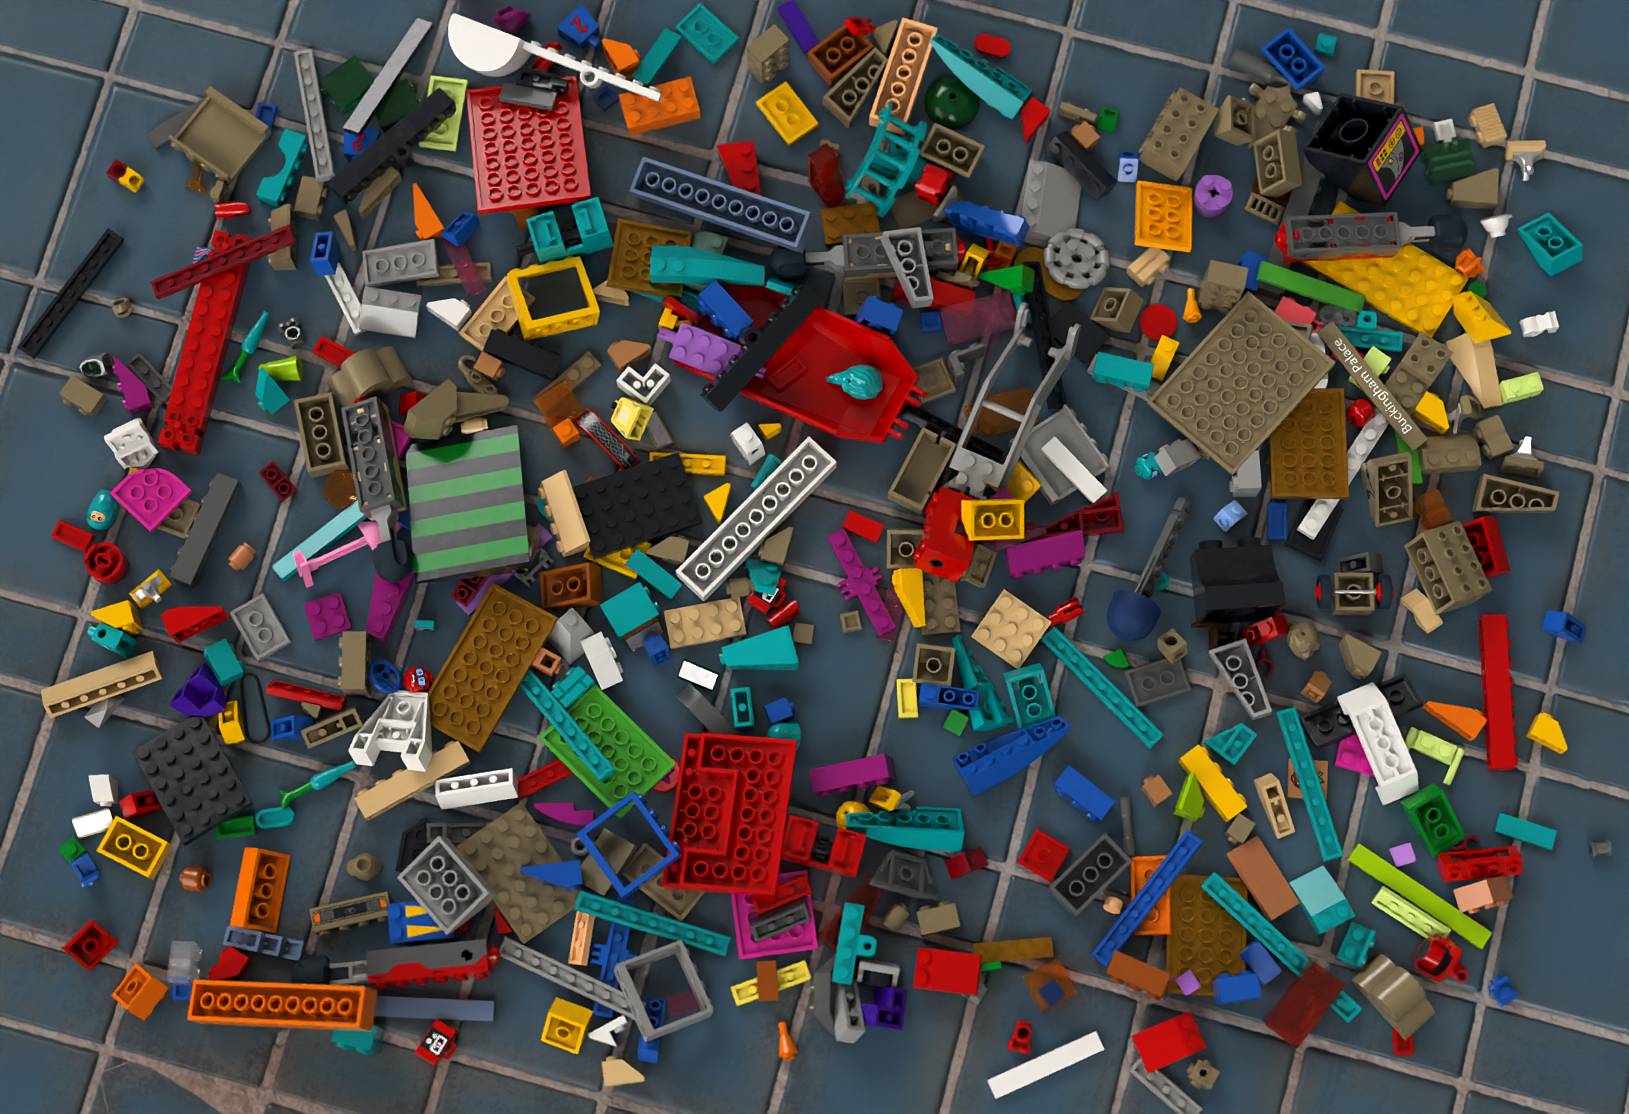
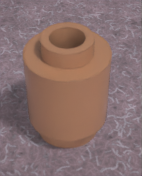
(241, 557)

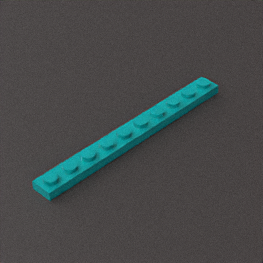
(1270, 937)

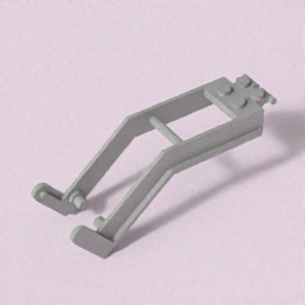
(980, 471)

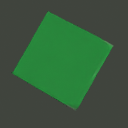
(1108, 119)
(956, 722)

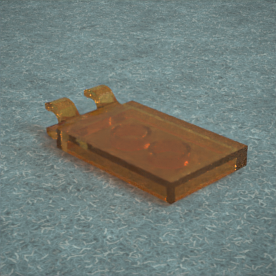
(994, 422)

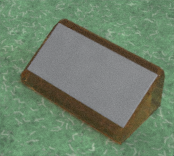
(637, 636)

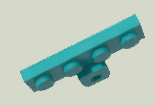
(1365, 334)
(851, 944)

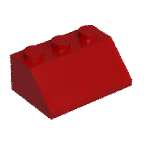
(1487, 545)

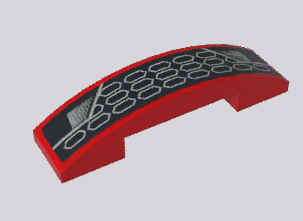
(606, 439)

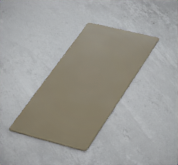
(911, 211)

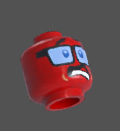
(417, 679)

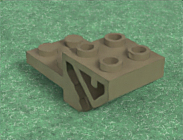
(1417, 371)

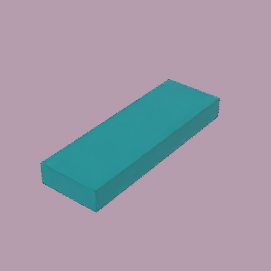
(653, 574)
(1525, 831)

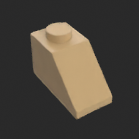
(619, 1072)

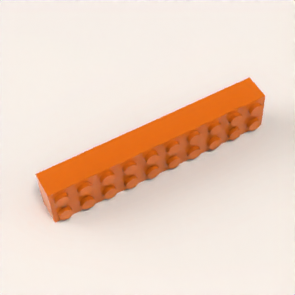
(282, 1005)

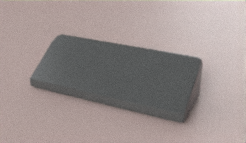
(779, 920)

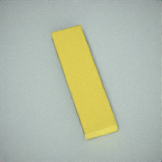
(786, 978)

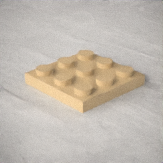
(1011, 629)

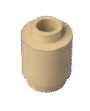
(474, 425)

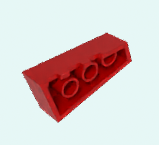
(740, 165)

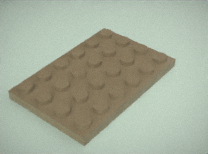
(498, 855)

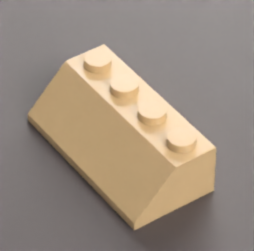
(564, 514)

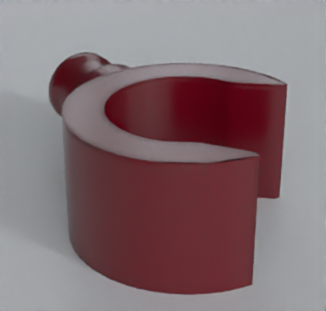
(1264, 659)
(1462, 847)

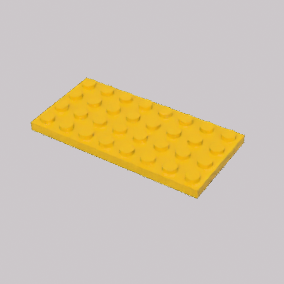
(1407, 287)

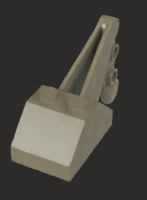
(444, 405)

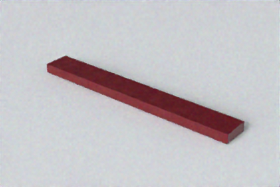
(223, 262)

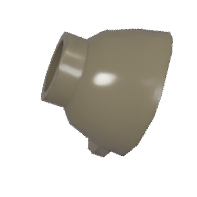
(364, 866)

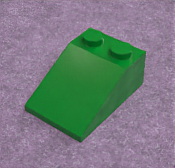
(1433, 819)

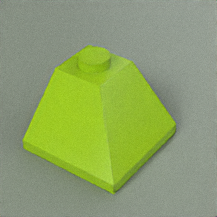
(1190, 800)

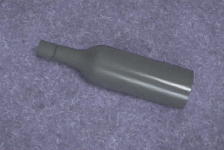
(1256, 67)

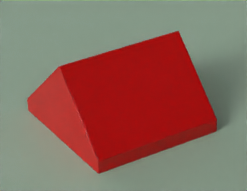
(90, 944)

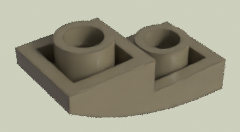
(958, 279)

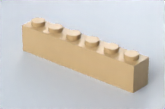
(101, 684)
(410, 782)

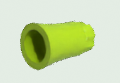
(285, 369)

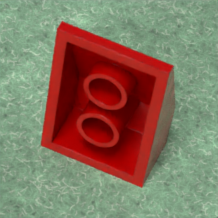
(190, 621)
(947, 971)
(1168, 1041)

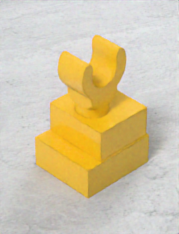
(670, 321)

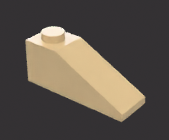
(1274, 804)

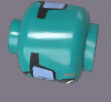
(1147, 466)

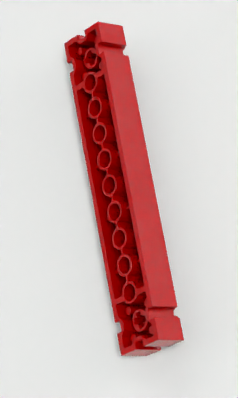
(204, 353)

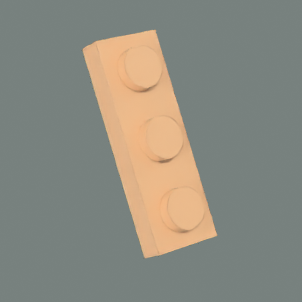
(581, 939)

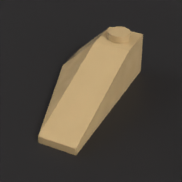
(1478, 368)

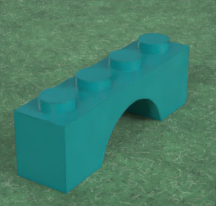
(274, 189)

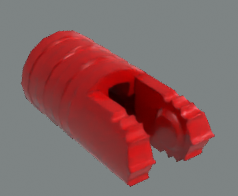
(231, 209)
(783, 615)

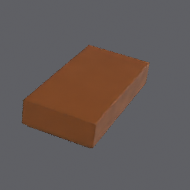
(767, 981)

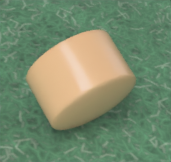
(1113, 905)

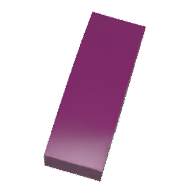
(566, 813)

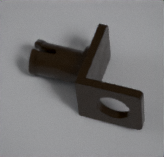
(1214, 635)

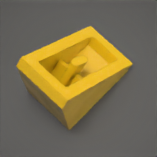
(717, 501)

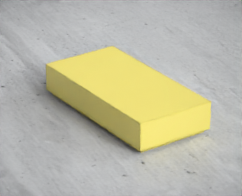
(907, 698)

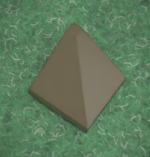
(311, 710)

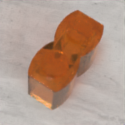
(1432, 510)

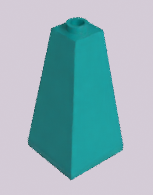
(762, 652)

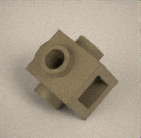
(1209, 1072)

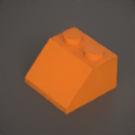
(621, 57)
(140, 992)

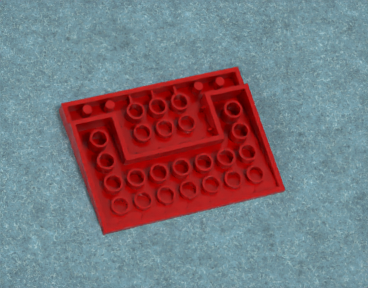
(730, 813)

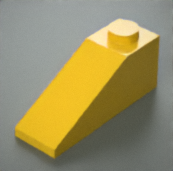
(909, 589)

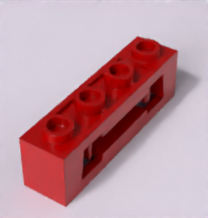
(1479, 863)

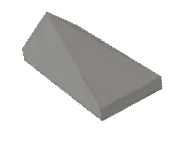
(951, 198)
(103, 710)

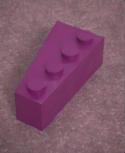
(386, 606)

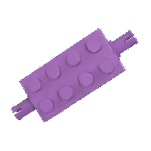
(701, 348)

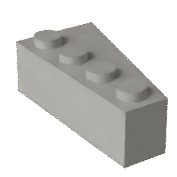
(909, 262)
(1241, 674)

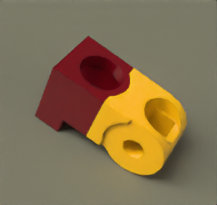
(125, 176)

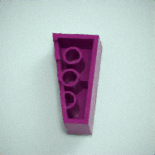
(853, 774)

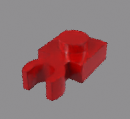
(859, 27)

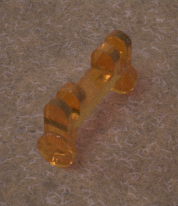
(195, 181)

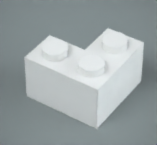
(644, 388)
(601, 658)

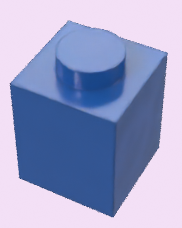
(780, 711)

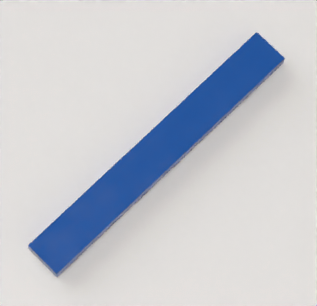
(1147, 897)

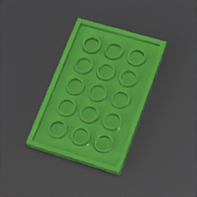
(634, 755)

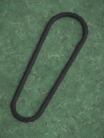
(244, 710)

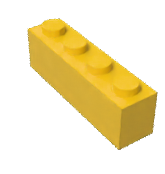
(1212, 783)

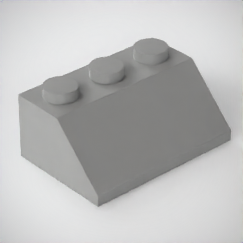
(390, 312)

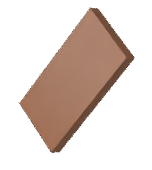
(1263, 878)

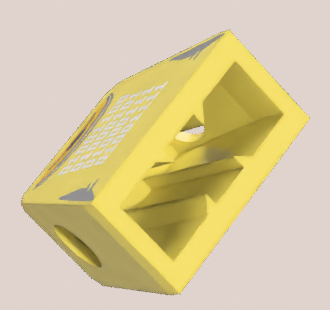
(630, 417)

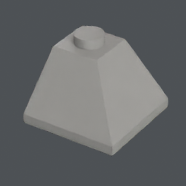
(567, 635)

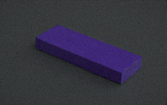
(798, 26)

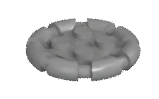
(1075, 248)

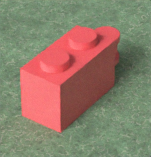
(1291, 311)

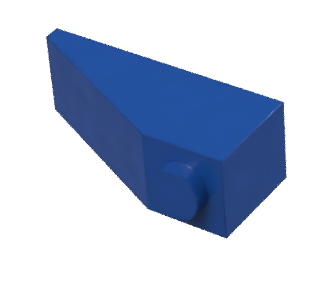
(656, 649)
(558, 874)

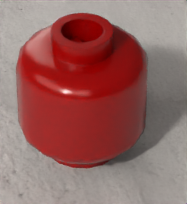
(1360, 412)

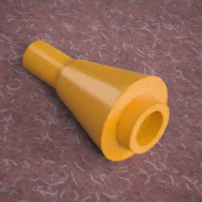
(1191, 312)

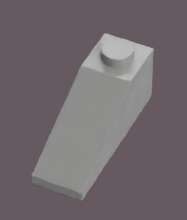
(848, 1013)

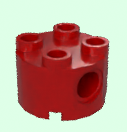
(934, 184)
(106, 562)

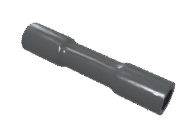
(1126, 813)

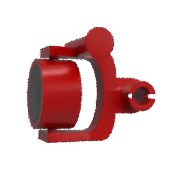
(1431, 953)

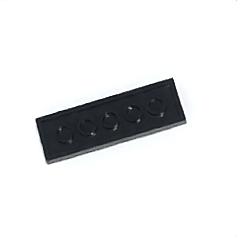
(1330, 724)

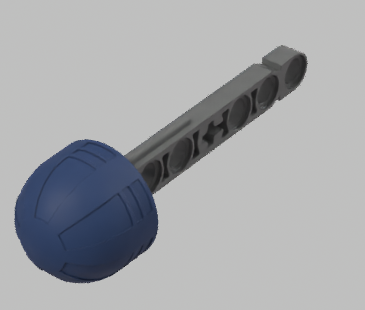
(1132, 613)

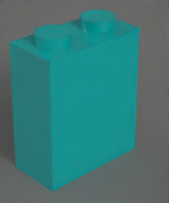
(630, 609)

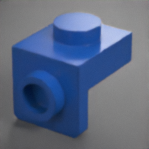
(86, 869)

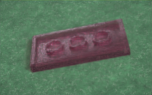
(978, 317)

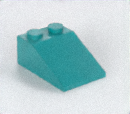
(1551, 244)
(1029, 695)
(1321, 900)

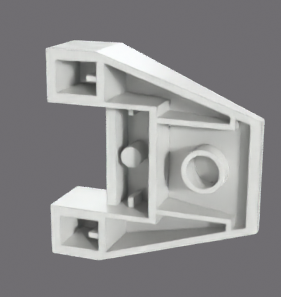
(397, 726)

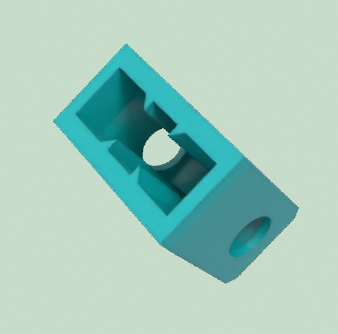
(112, 639)

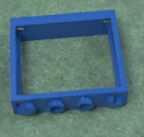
(604, 864)

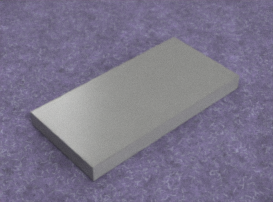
(400, 263)

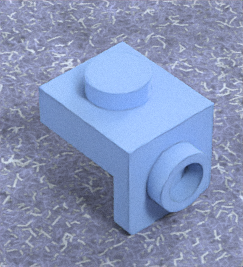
(1230, 515)

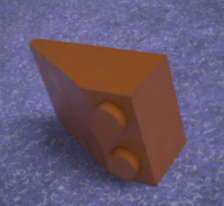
(571, 587)

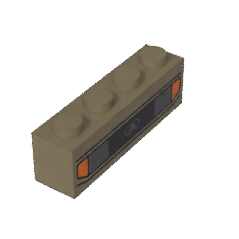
(350, 913)

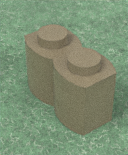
(1493, 437)

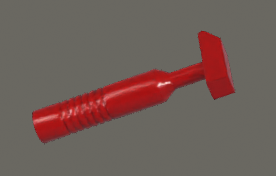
(990, 246)

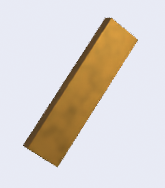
(1014, 949)

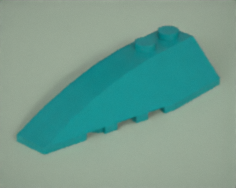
(990, 84)
(699, 266)
(920, 829)

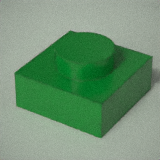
(72, 849)

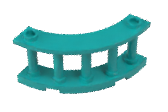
(904, 166)

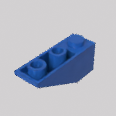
(947, 697)
(650, 1050)

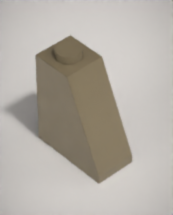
(1475, 191)

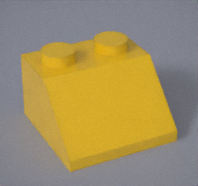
(120, 616)
(566, 1025)

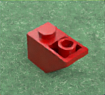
(1266, 630)
(231, 965)

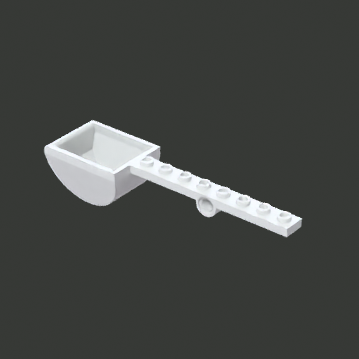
(500, 54)

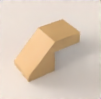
(1422, 610)

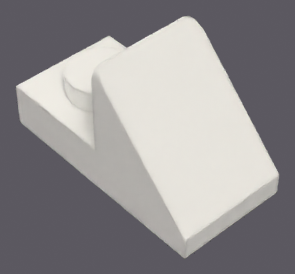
(603, 1033)

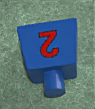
(580, 29)
(356, 145)

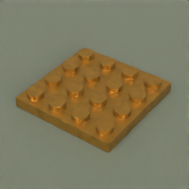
(632, 255)

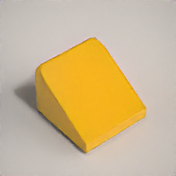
(769, 430)

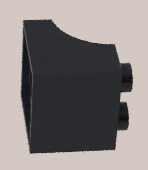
(1235, 582)

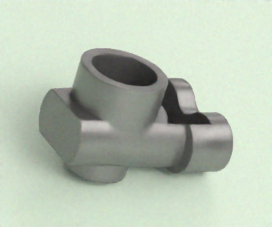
(292, 333)

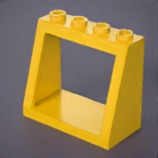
(557, 323)

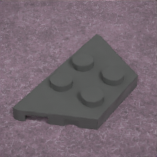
(905, 875)

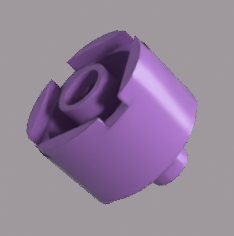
(1215, 186)

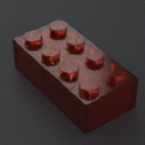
(1304, 1003)

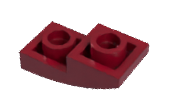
(277, 481)
(468, 589)

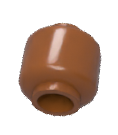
(195, 878)

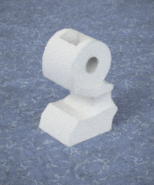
(1536, 325)

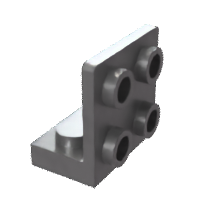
(958, 358)

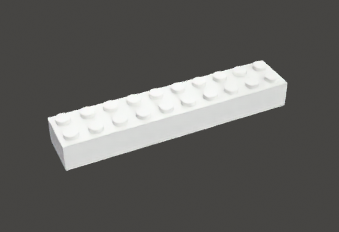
(756, 519)

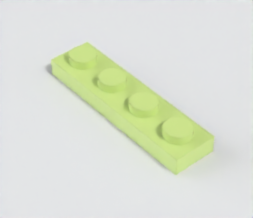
(1409, 914)

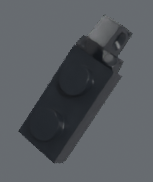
(542, 81)

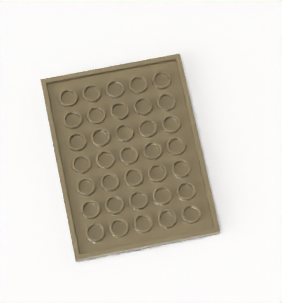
(1241, 383)

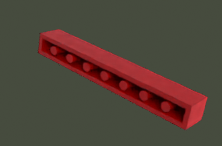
(1497, 692)

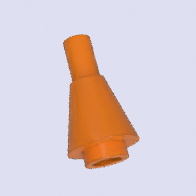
(786, 1046)

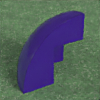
(200, 695)

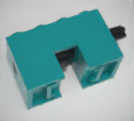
(586, 237)

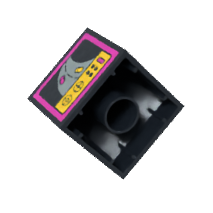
(1364, 147)

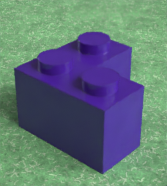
(887, 1009)

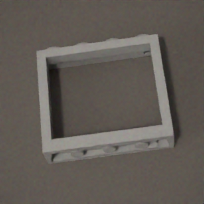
(635, 1004)

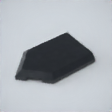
(412, 844)

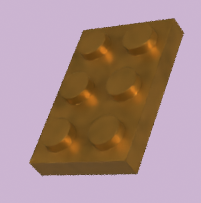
(848, 220)

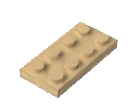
(494, 313)
(705, 623)

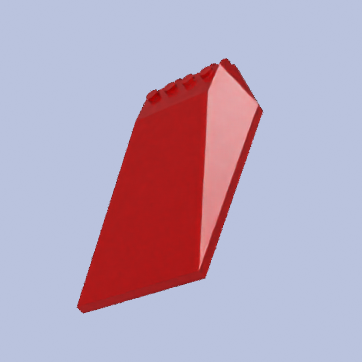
(827, 347)

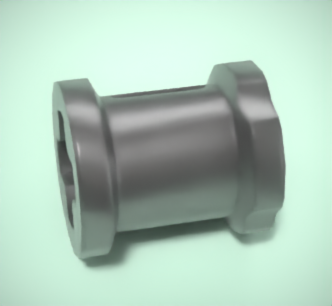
(1600, 848)

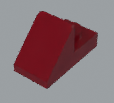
(966, 863)

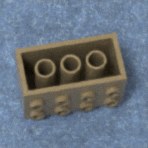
(1177, 133)
(1448, 567)

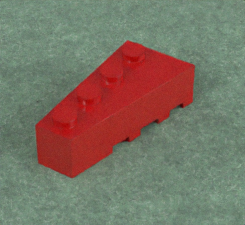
(943, 292)

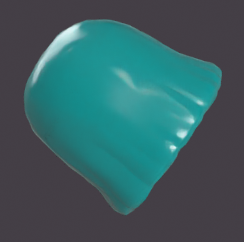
(785, 730)

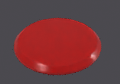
(1157, 321)

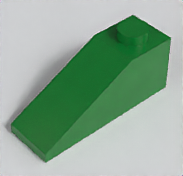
(1014, 279)

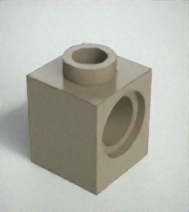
(1177, 650)
(1239, 830)

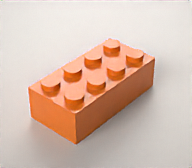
(646, 115)

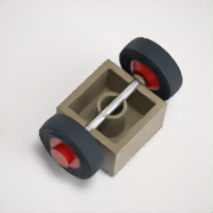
(1353, 593)

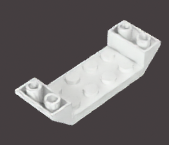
(1381, 742)

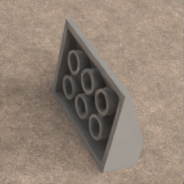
(1049, 200)
(446, 885)

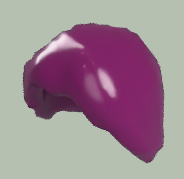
(510, 20)

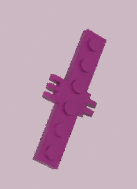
(861, 582)

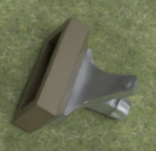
(1466, 408)
(1523, 462)

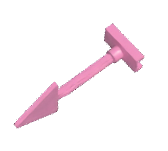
(371, 537)

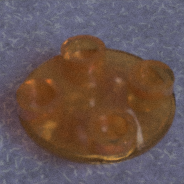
(340, 489)

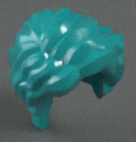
(859, 381)

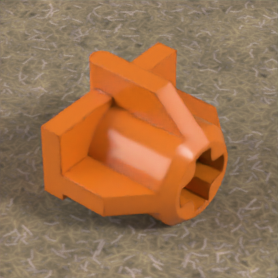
(1468, 264)

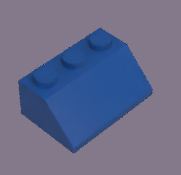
(1293, 59)

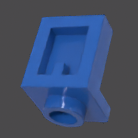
(1502, 990)

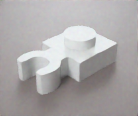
(1444, 130)

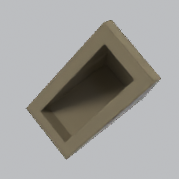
(883, 36)

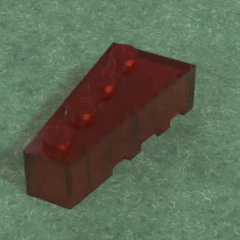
(826, 175)
(863, 895)

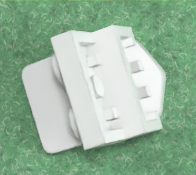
(132, 445)

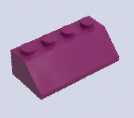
(1045, 554)

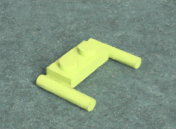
(1437, 749)

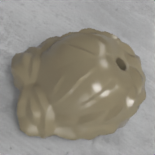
(1303, 645)

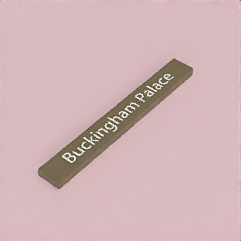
(1372, 386)

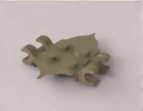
(1273, 110)

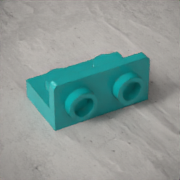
(1355, 945)

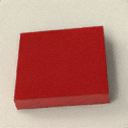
(1043, 855)

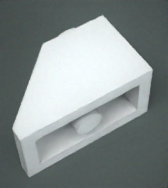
(451, 311)
(104, 789)

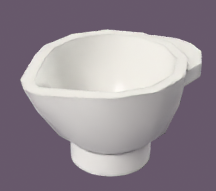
(1496, 224)

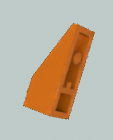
(425, 218)
(1461, 719)

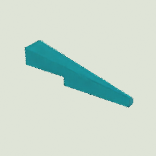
(989, 712)

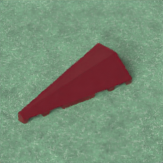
(1096, 519)

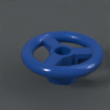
(384, 679)

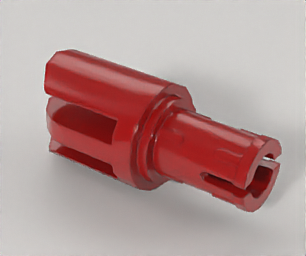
(1066, 612)

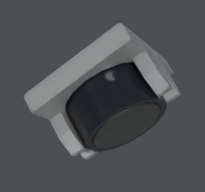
(878, 973)

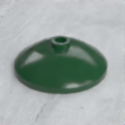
(951, 112)

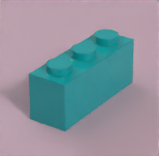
(1122, 372)

